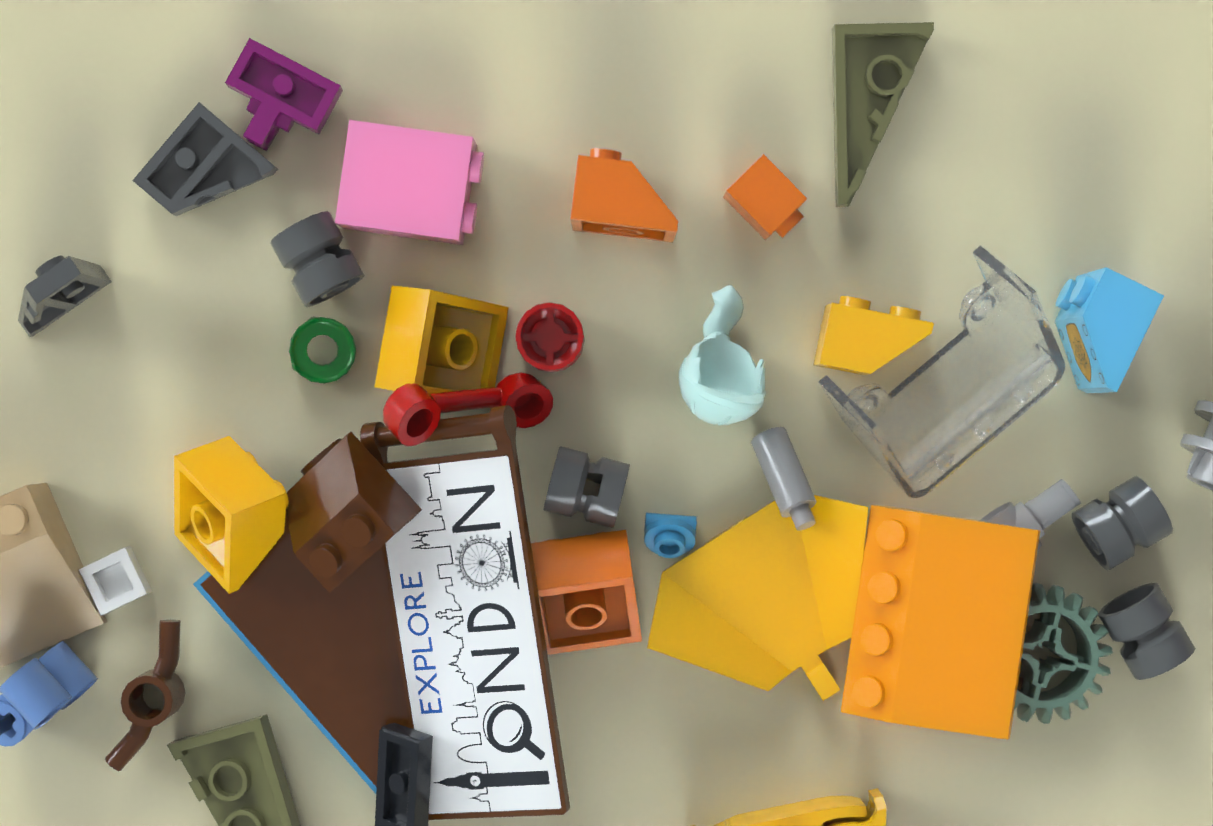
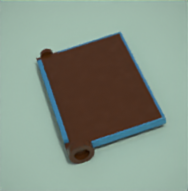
(323, 647)

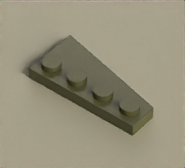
(238, 774)

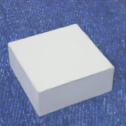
(115, 580)

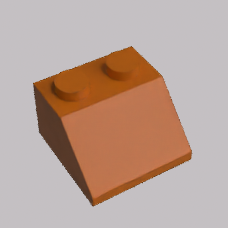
(618, 200)
(586, 592)

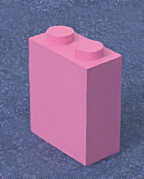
(408, 182)

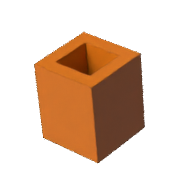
(766, 199)

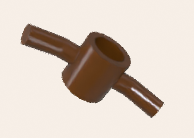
(133, 703)

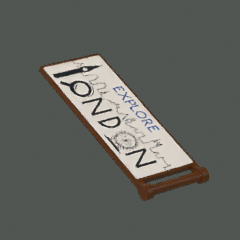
(473, 626)

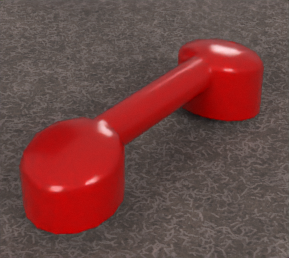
(415, 413)

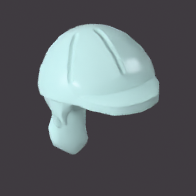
(719, 375)

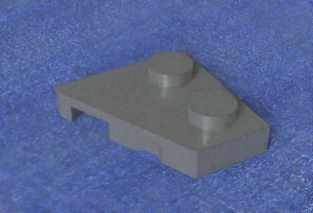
(201, 164)
(57, 290)

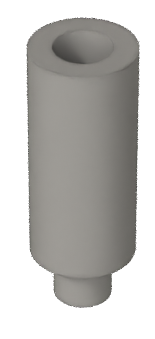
(785, 476)

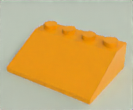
(940, 622)

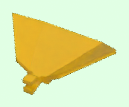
(765, 596)

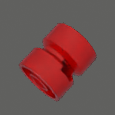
(550, 337)

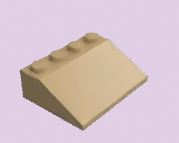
(39, 576)

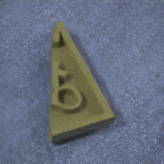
(868, 80)

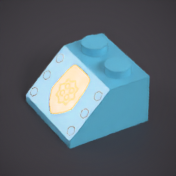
(1103, 326)

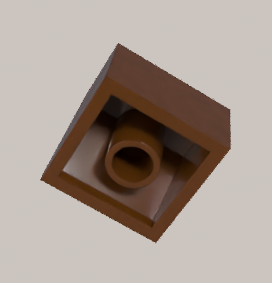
(345, 512)

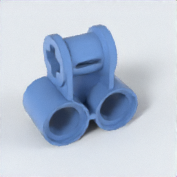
(40, 691)

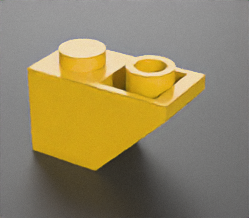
(864, 339)

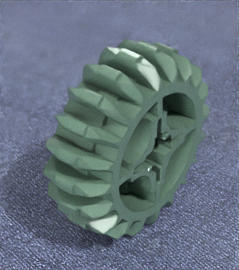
(1082, 665)

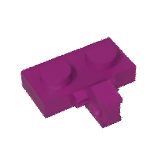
(280, 93)

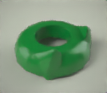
(322, 373)

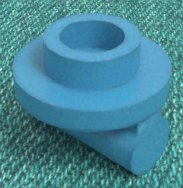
(669, 534)

